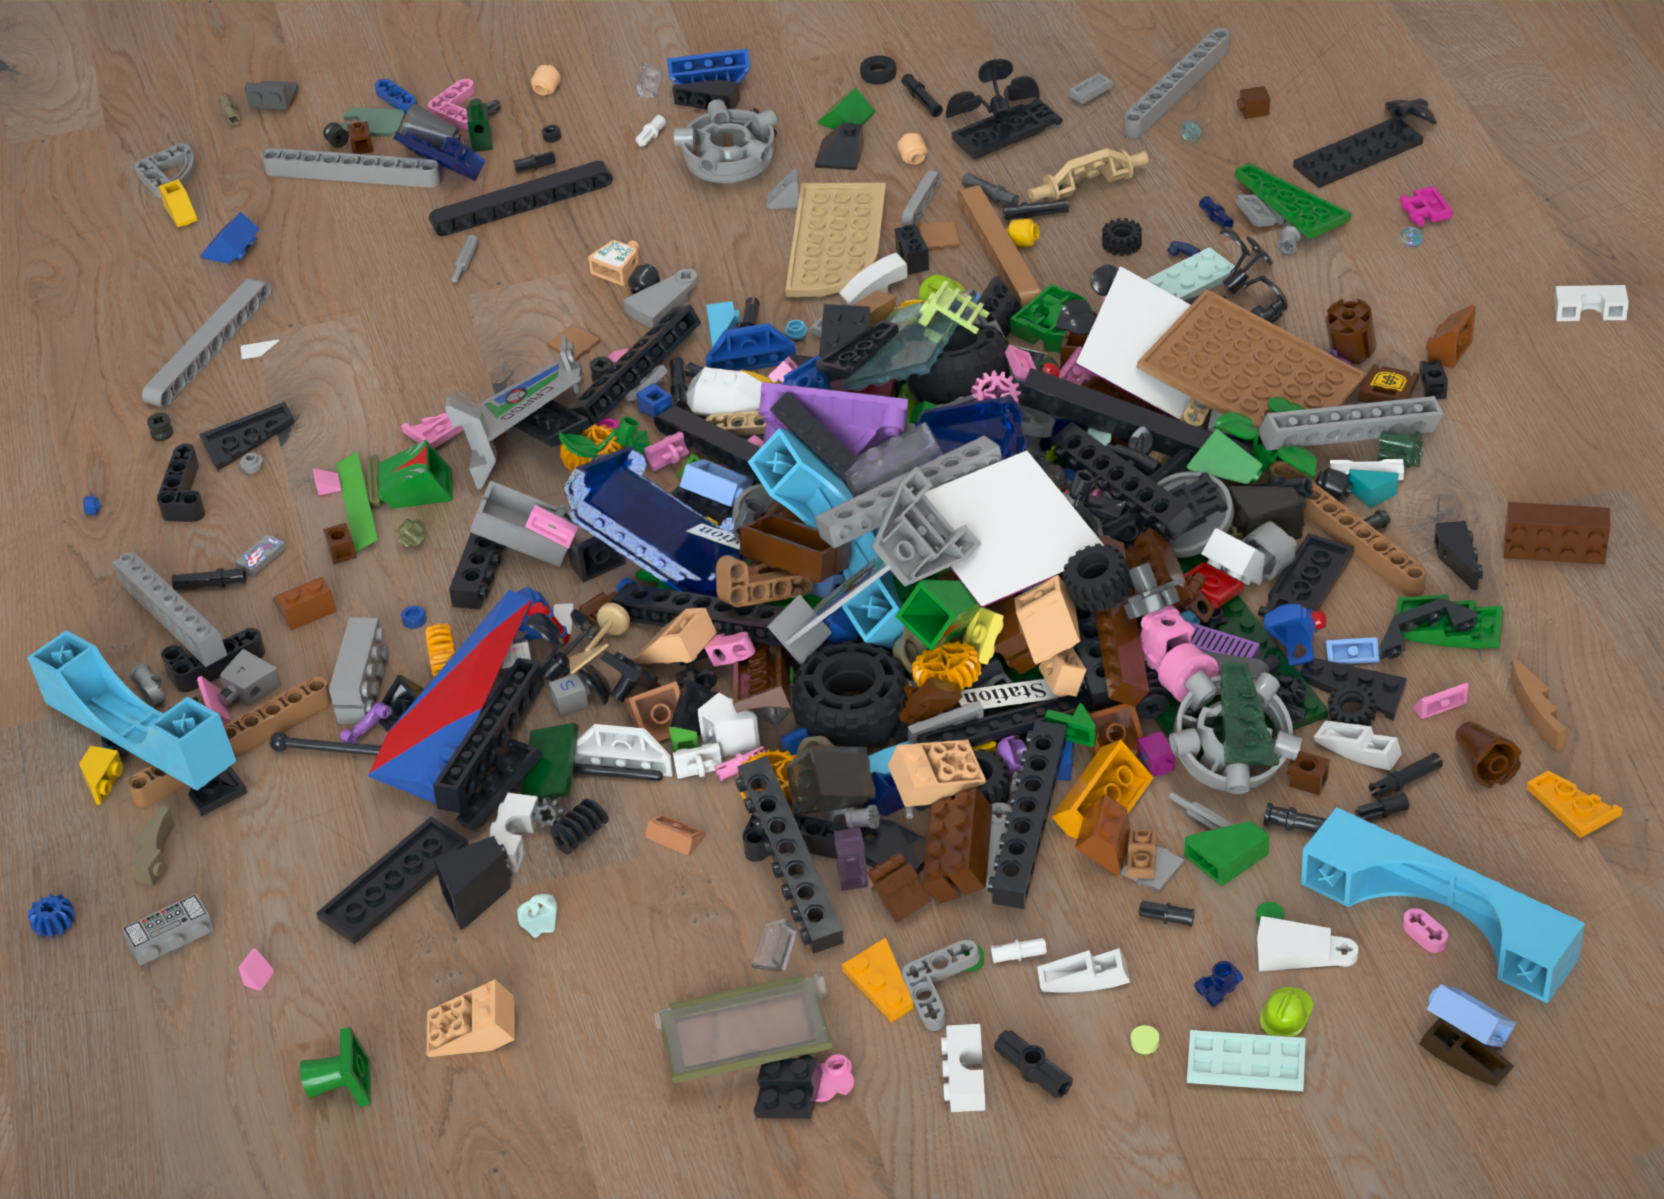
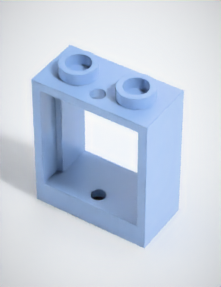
(714, 481)
(1470, 1015)

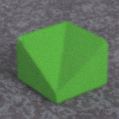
(683, 738)

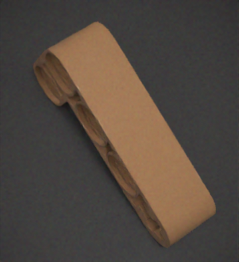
(765, 583)

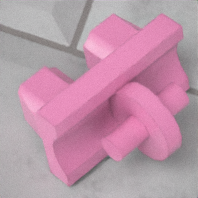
(666, 451)

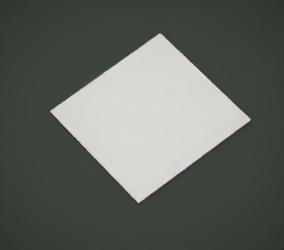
(1124, 330)
(1021, 522)

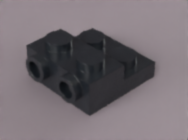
(788, 1088)

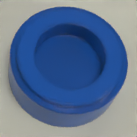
(413, 617)

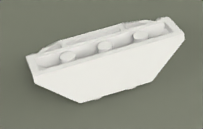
(723, 392)
(622, 748)

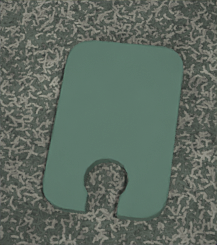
(380, 121)

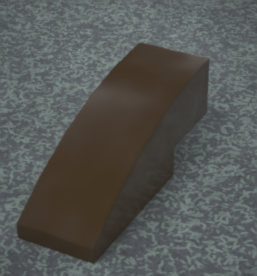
(1465, 1053)

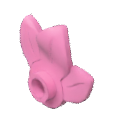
(835, 1077)

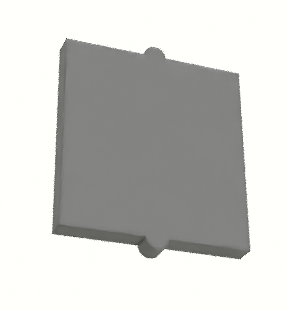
(1166, 867)

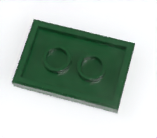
(555, 768)

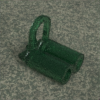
(1401, 447)

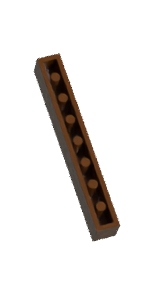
(1121, 648)

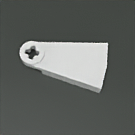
(1300, 945)

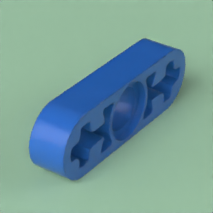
(388, 89)

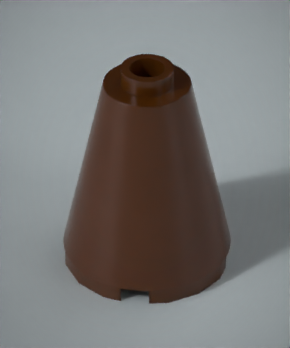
(1488, 754)

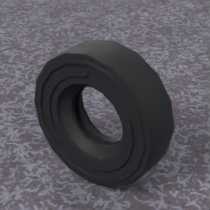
(878, 77)

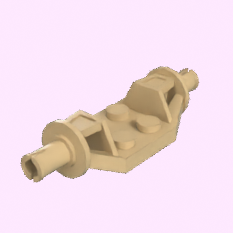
(1088, 166)

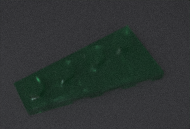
(1243, 721)

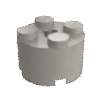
(1276, 546)

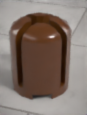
(1351, 330)

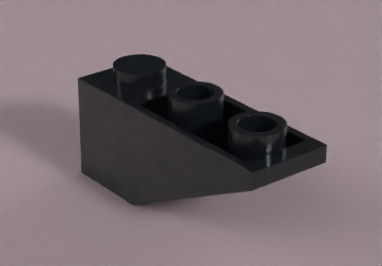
(702, 93)
(1456, 551)

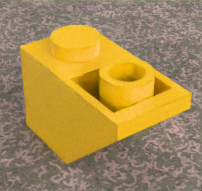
(177, 203)
(100, 771)

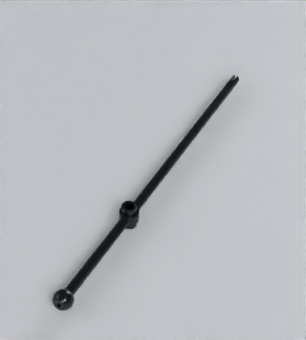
(280, 741)

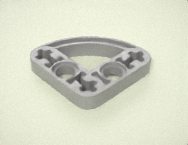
(152, 167)

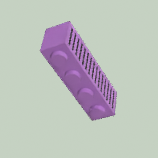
(1220, 642)

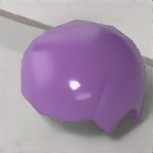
(1011, 752)

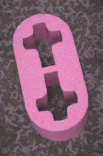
(1427, 929)

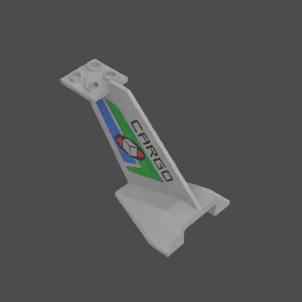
(510, 406)
(910, 543)

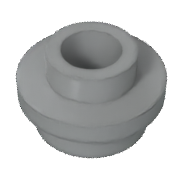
(251, 463)

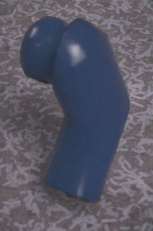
(1186, 248)

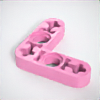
(448, 102)

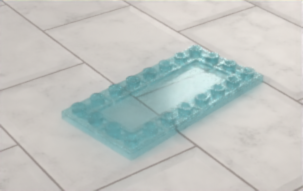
(911, 349)

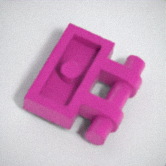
(1431, 203)

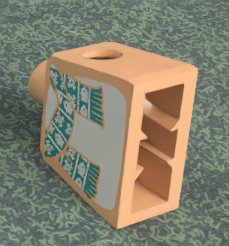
(615, 261)

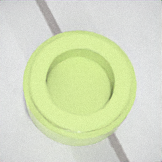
(1145, 1039)

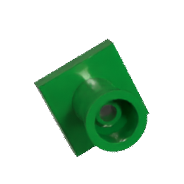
(348, 1069)

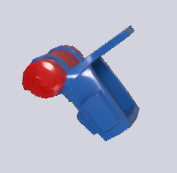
(539, 605)
(1295, 625)

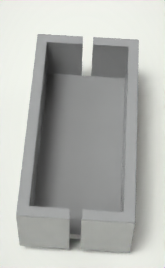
(503, 520)
(358, 669)

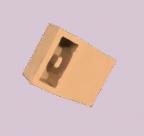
(1048, 619)
(679, 639)
(934, 771)
(472, 1022)

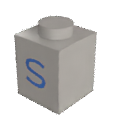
(569, 694)

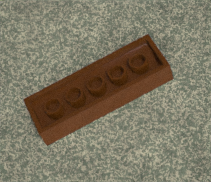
(762, 679)

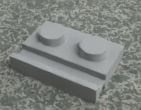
(1258, 211)

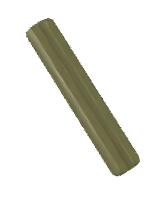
(373, 482)

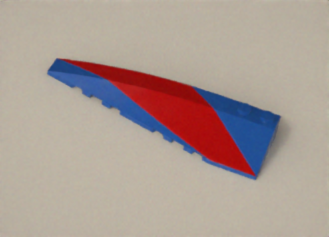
(450, 704)

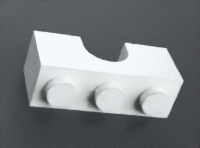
(1606, 299)
(514, 817)
(965, 1086)

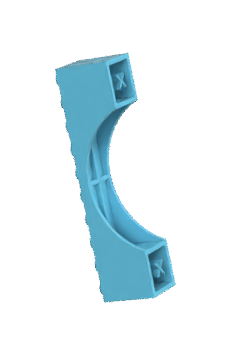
(809, 488)
(182, 742)
(1361, 862)

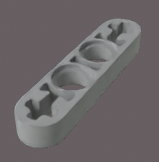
(921, 198)

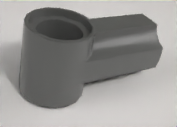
(750, 511)

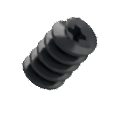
(1156, 700)
(576, 824)

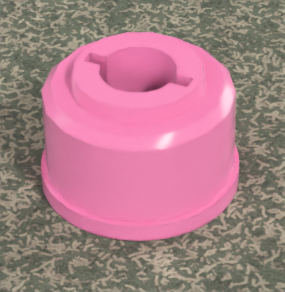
(1181, 665)

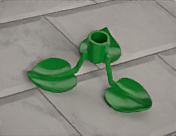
(1242, 427)
(626, 436)

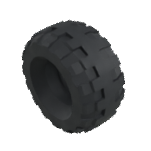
(960, 364)
(855, 720)

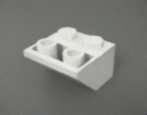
(1234, 557)
(731, 730)

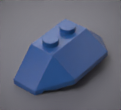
(711, 66)
(750, 348)

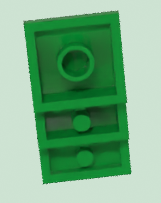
(1484, 634)

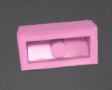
(210, 697)
(1442, 701)

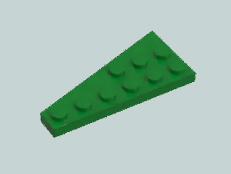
(1299, 207)

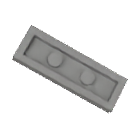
(957, 716)

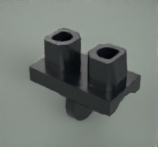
(704, 677)

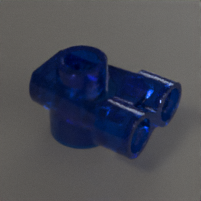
(1222, 981)

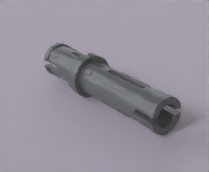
(996, 193)

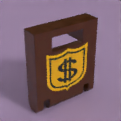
(1388, 381)

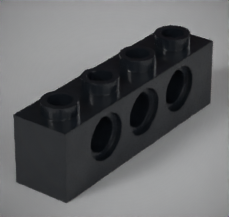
(475, 572)

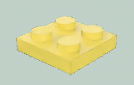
(983, 633)

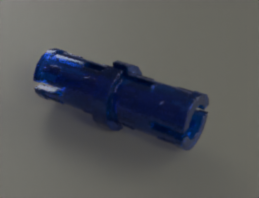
(1209, 207)

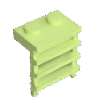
(943, 299)

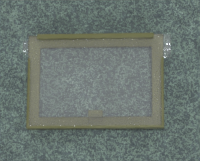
(745, 1027)

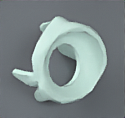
(539, 919)

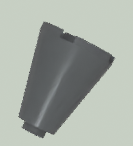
(428, 126)

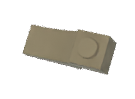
(149, 862)

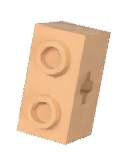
(1063, 672)

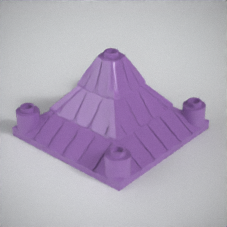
(852, 418)

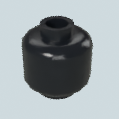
(643, 277)
(1334, 483)

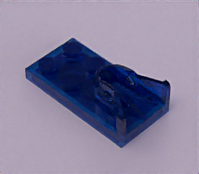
(448, 156)

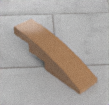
(1534, 700)

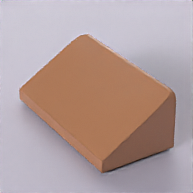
(674, 834)

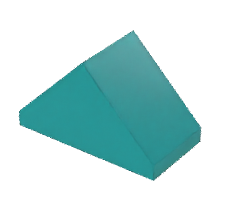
(1373, 486)

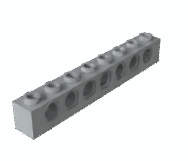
(1350, 422)
(869, 509)
(169, 608)

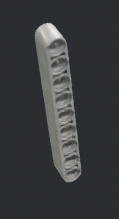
(1176, 83)
(351, 167)
(206, 343)

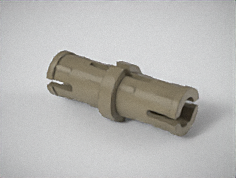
(229, 109)

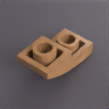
(1141, 854)

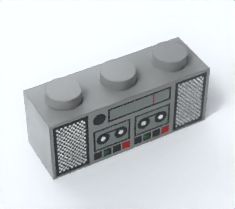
(167, 929)

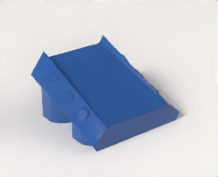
(808, 376)

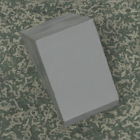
(785, 193)

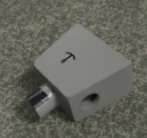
(247, 679)

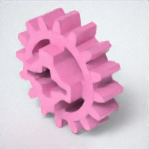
(998, 387)

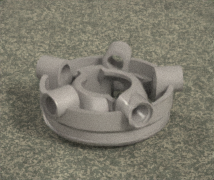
(751, 137)
(1213, 770)

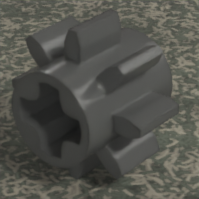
(543, 813)

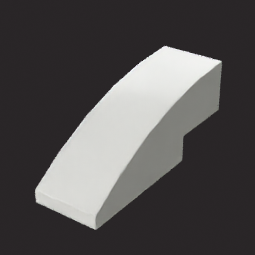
(874, 278)
(1359, 744)
(1084, 972)

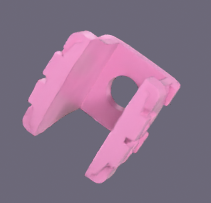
(1156, 635)

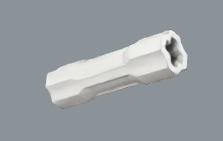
(1385, 465)

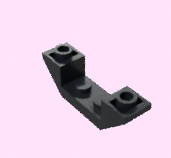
(1458, 616)

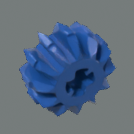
(51, 915)

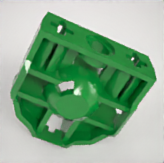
(1041, 312)

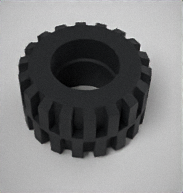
(1097, 577)
(997, 777)

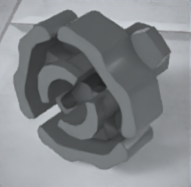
(1149, 594)

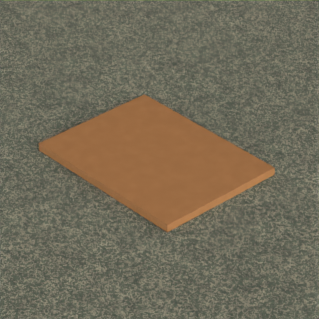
(1242, 361)

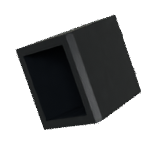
(473, 878)

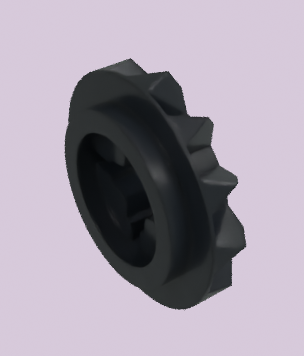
(1297, 689)

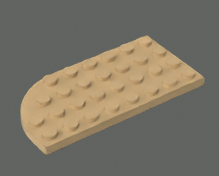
(834, 236)

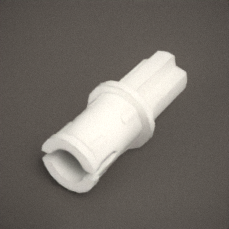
(650, 130)
(1018, 950)

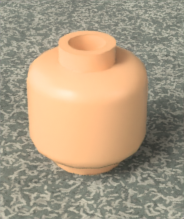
(545, 79)
(912, 148)

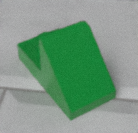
(1079, 726)

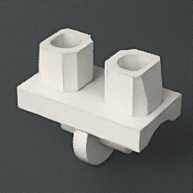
(697, 760)

